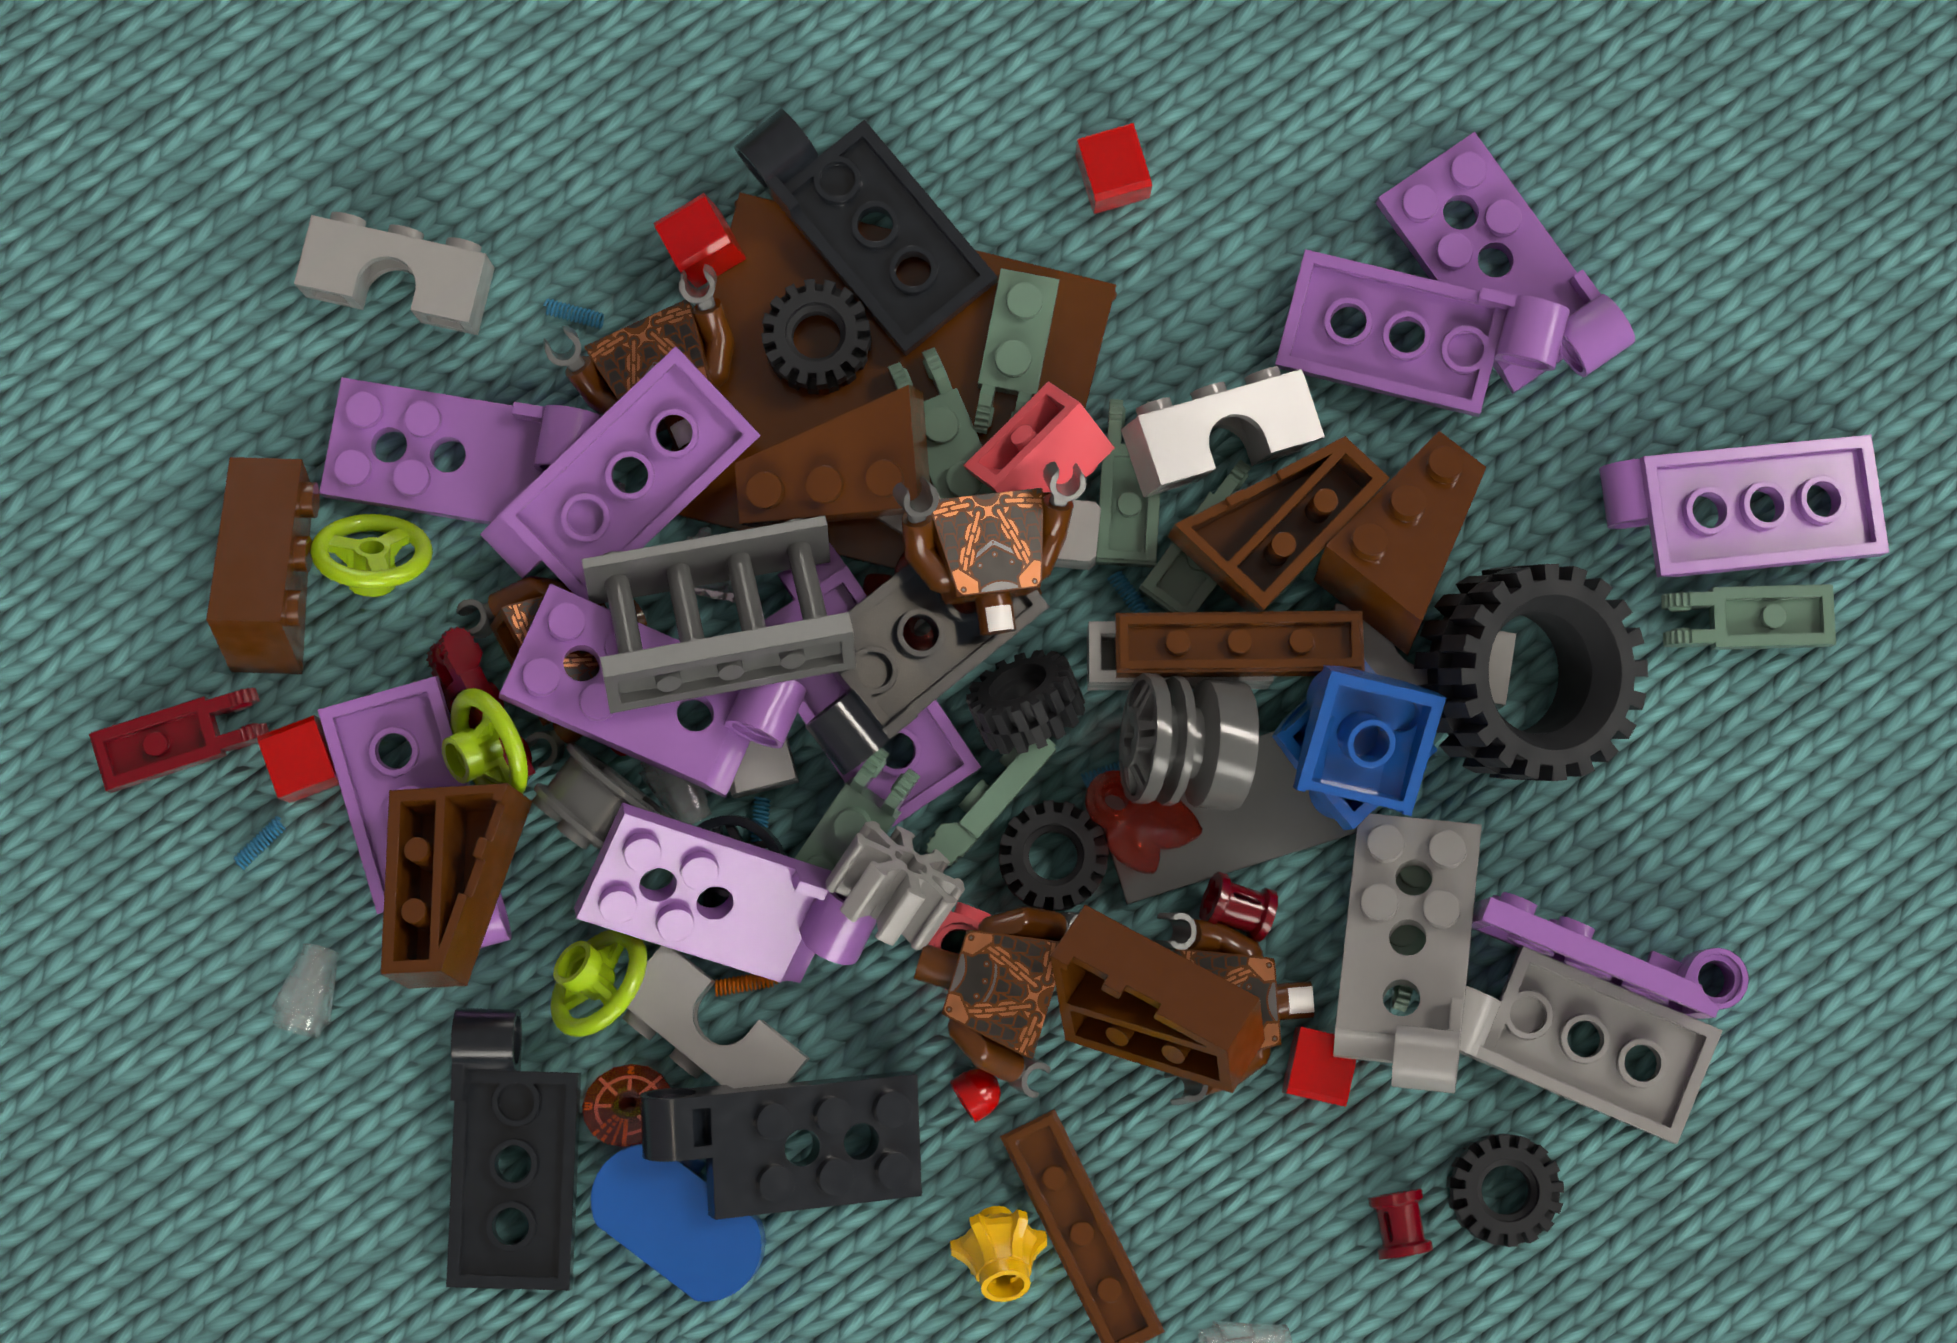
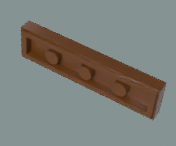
(1237, 643)
(1081, 1231)

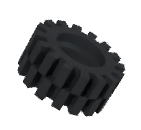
(812, 301)
(1025, 702)
(1061, 819)
(1542, 1183)

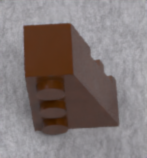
(840, 466)
(1276, 527)
(1401, 541)
(263, 565)
(445, 877)
(1152, 1004)

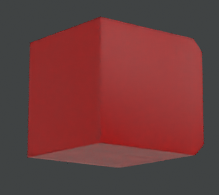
(1113, 168)
(699, 236)
(298, 759)
(1314, 1071)

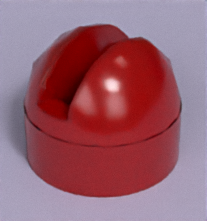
(977, 1092)

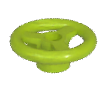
(371, 559)
(478, 752)
(588, 972)

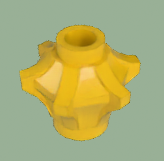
(1000, 1252)

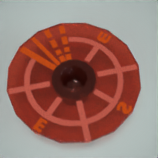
(613, 1103)

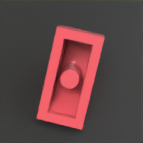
(1041, 432)

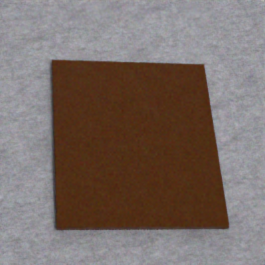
(783, 256)

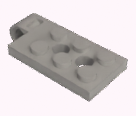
(1529, 1033)

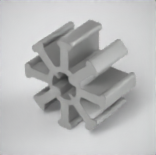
(894, 885)

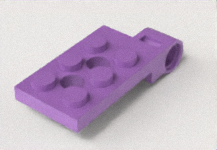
(1459, 324)
(353, 739)

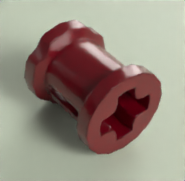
(1239, 906)
(1400, 1224)

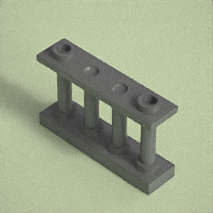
(727, 661)

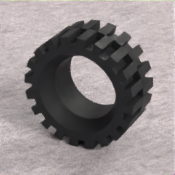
(1593, 671)

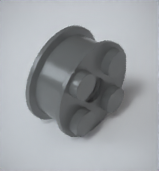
(587, 797)

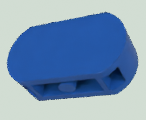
(665, 1222)

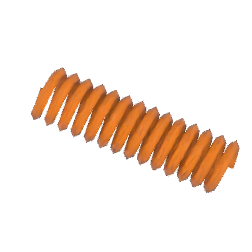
(736, 981)

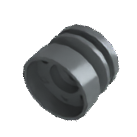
(1188, 742)

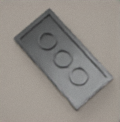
(1267, 826)

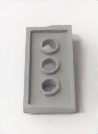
(1429, 1039)

